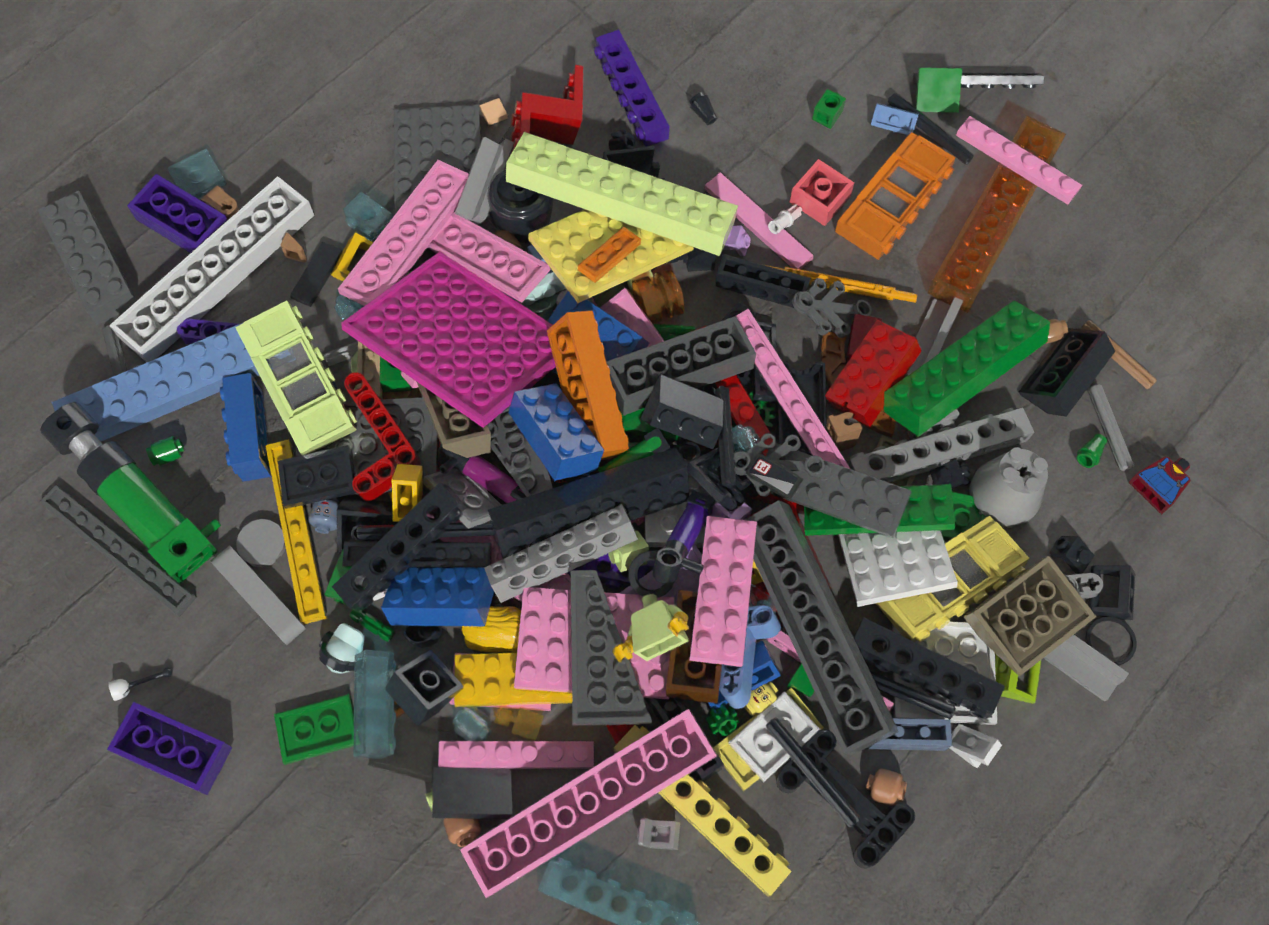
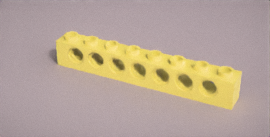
(765, 880)

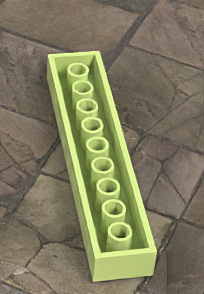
(621, 193)

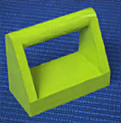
(1009, 678)

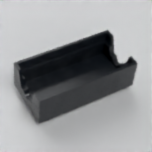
(813, 387)

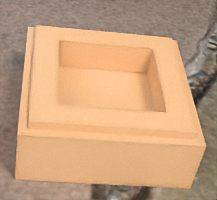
(493, 111)

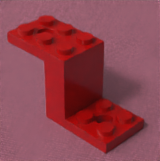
(550, 116)

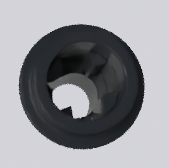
(703, 108)

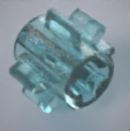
(346, 307)

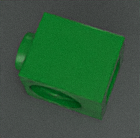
(829, 108)

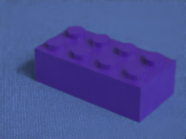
(175, 213)
(170, 748)

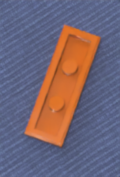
(609, 254)

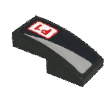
(774, 476)

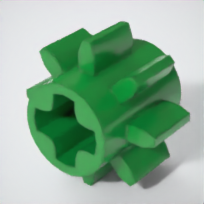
(722, 720)

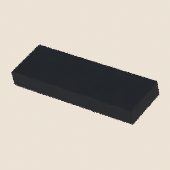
(316, 274)

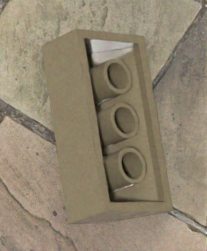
(455, 429)

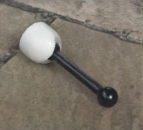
(120, 688)

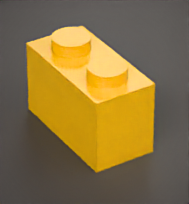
(406, 489)

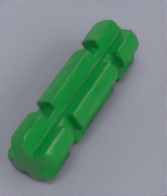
(372, 624)

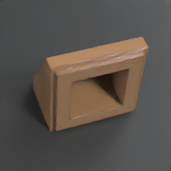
(292, 249)

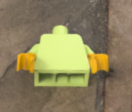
(653, 630)

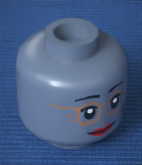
(324, 515)

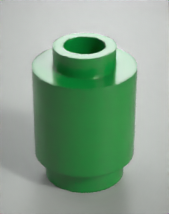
(165, 450)

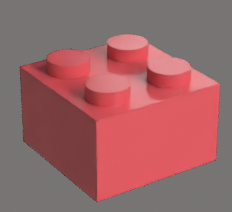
(821, 192)

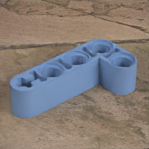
(737, 684)

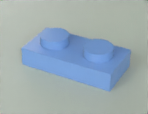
(894, 119)

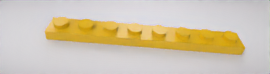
(297, 544)

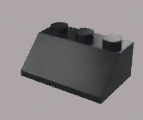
(684, 411)

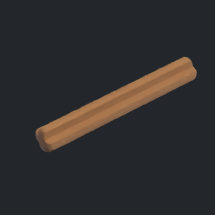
(1126, 361)

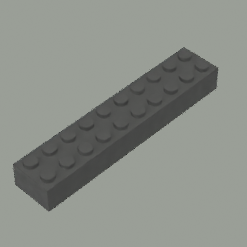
(819, 631)

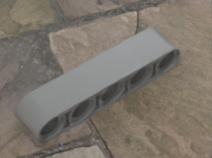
(258, 595)

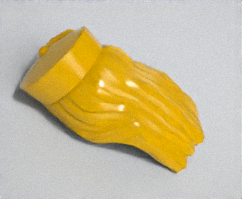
(499, 632)

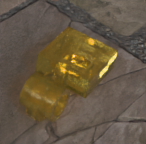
(525, 724)

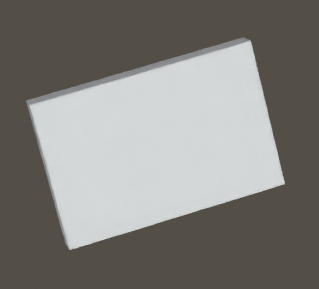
(758, 745)

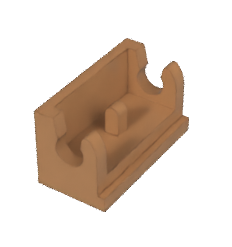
(843, 435)

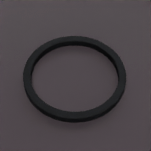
(1122, 623)

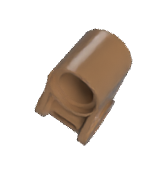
(221, 201)

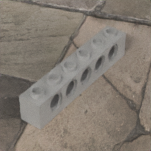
(560, 553)

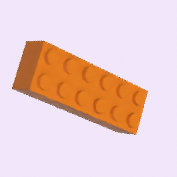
(587, 379)

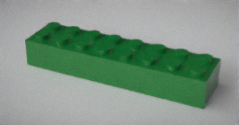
(966, 367)

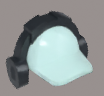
(340, 648)

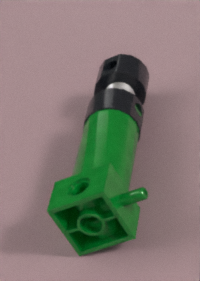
(130, 493)

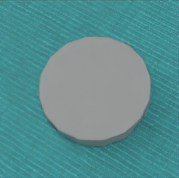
(260, 543)

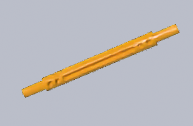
(856, 286)

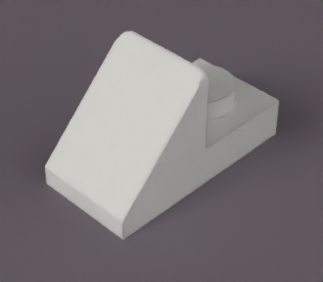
(974, 745)

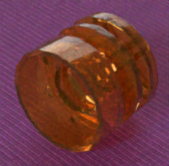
(663, 295)

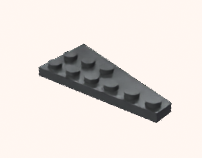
(518, 455)
(601, 686)

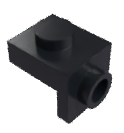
(951, 473)
(1073, 552)

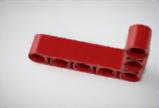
(386, 433)

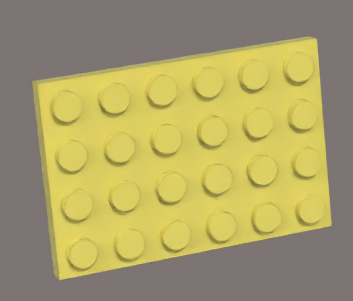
(579, 235)

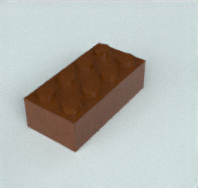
(691, 678)

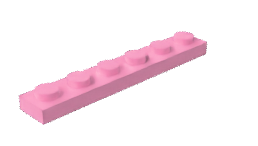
(1019, 160)
(517, 754)

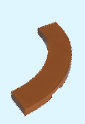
(834, 358)

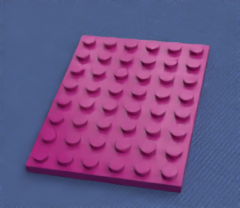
(456, 337)

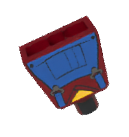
(1162, 482)

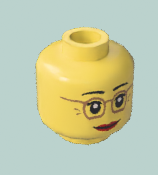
(761, 698)

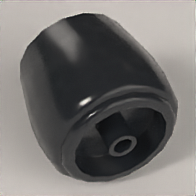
(518, 208)

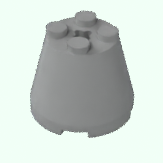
(1010, 487)

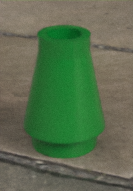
(1091, 452)

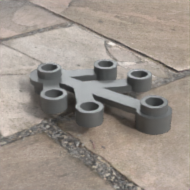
(805, 304)
(781, 451)

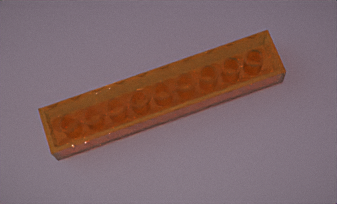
(992, 220)

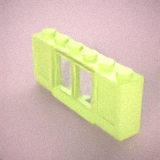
(297, 378)

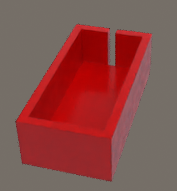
(873, 369)

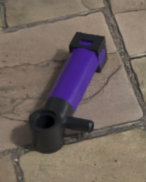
(682, 538)

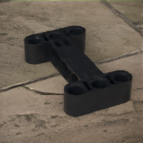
(870, 817)

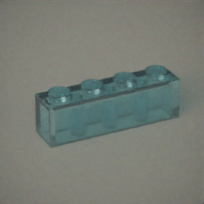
(373, 705)

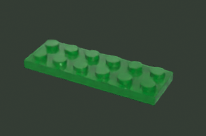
(927, 510)

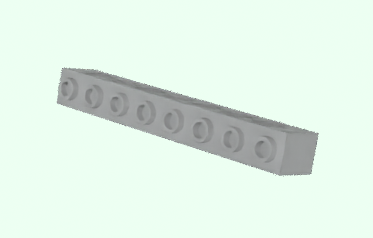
(1014, 421)

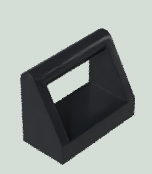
(1126, 592)

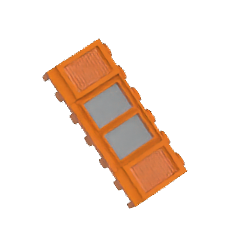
(895, 195)

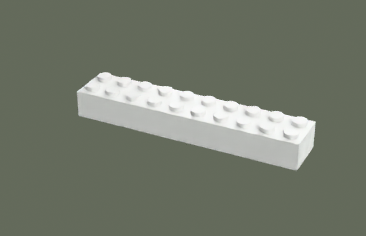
(212, 269)

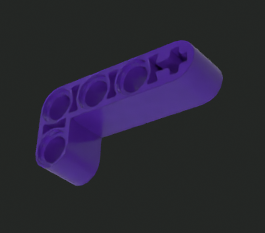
(195, 330)

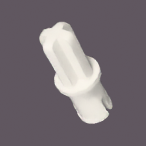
(784, 219)

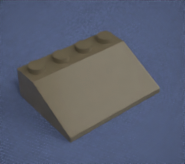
(1030, 616)

